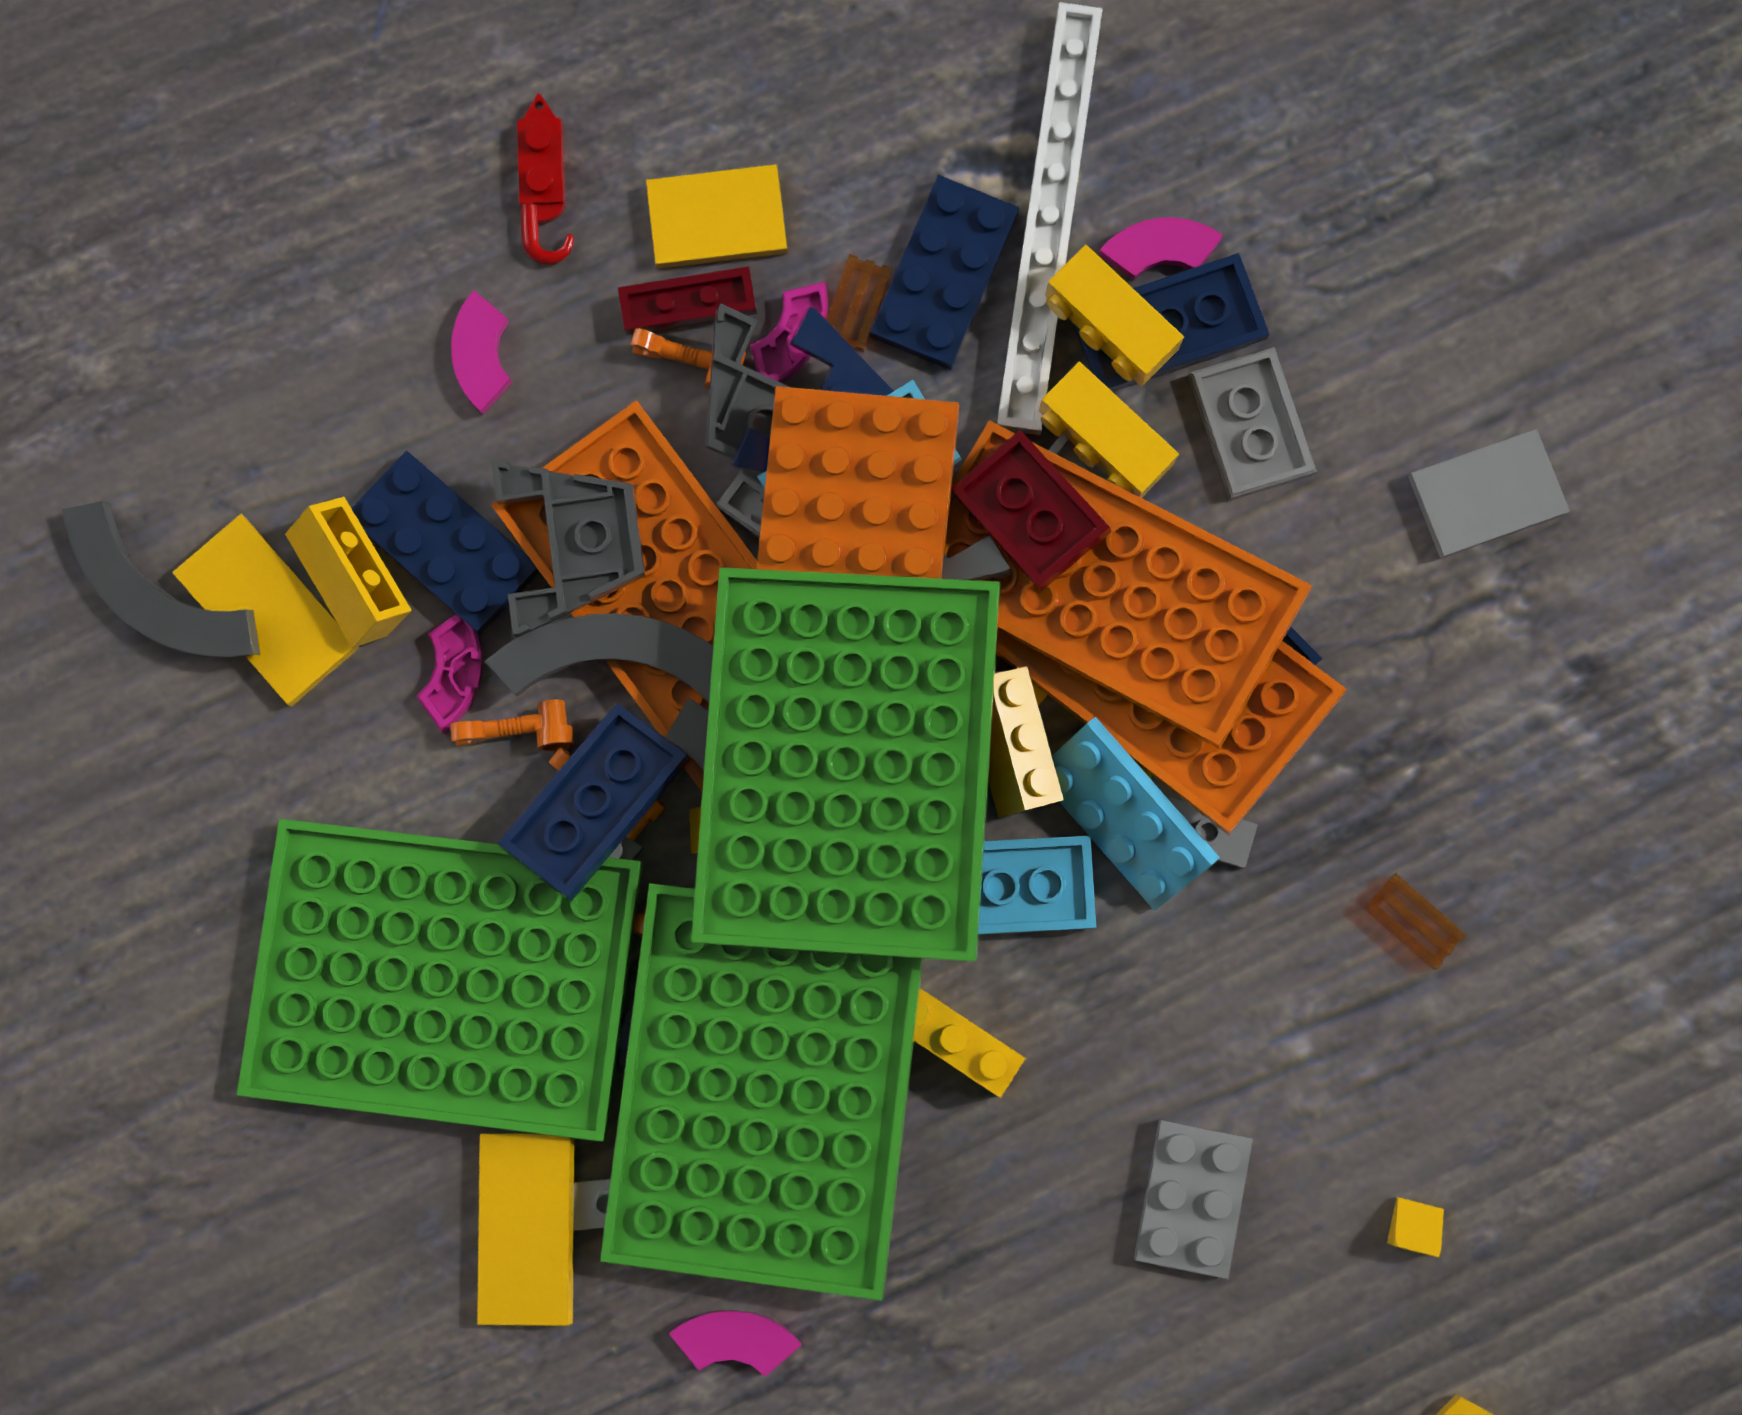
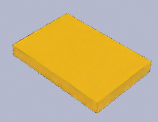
(716, 216)

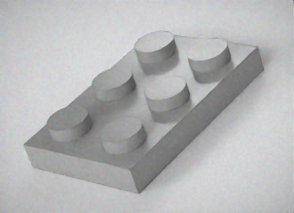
(1193, 1199)

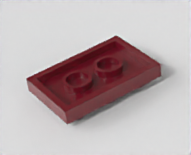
(1030, 510)

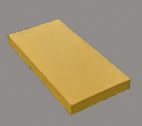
(294, 629)
(525, 1229)

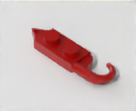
(541, 179)

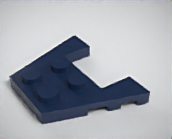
(846, 374)

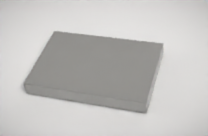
(1252, 424)
(1488, 493)

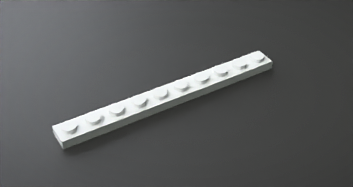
(1049, 215)

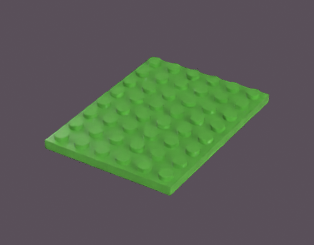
(847, 763)
(438, 982)
(761, 1110)

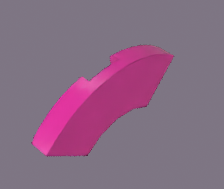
(1160, 243)
(476, 352)
(773, 353)
(455, 672)
(735, 1336)

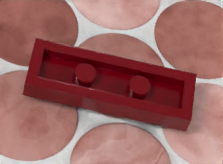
(685, 299)

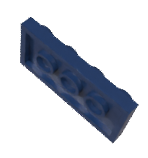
(944, 272)
(1207, 305)
(443, 542)
(593, 802)

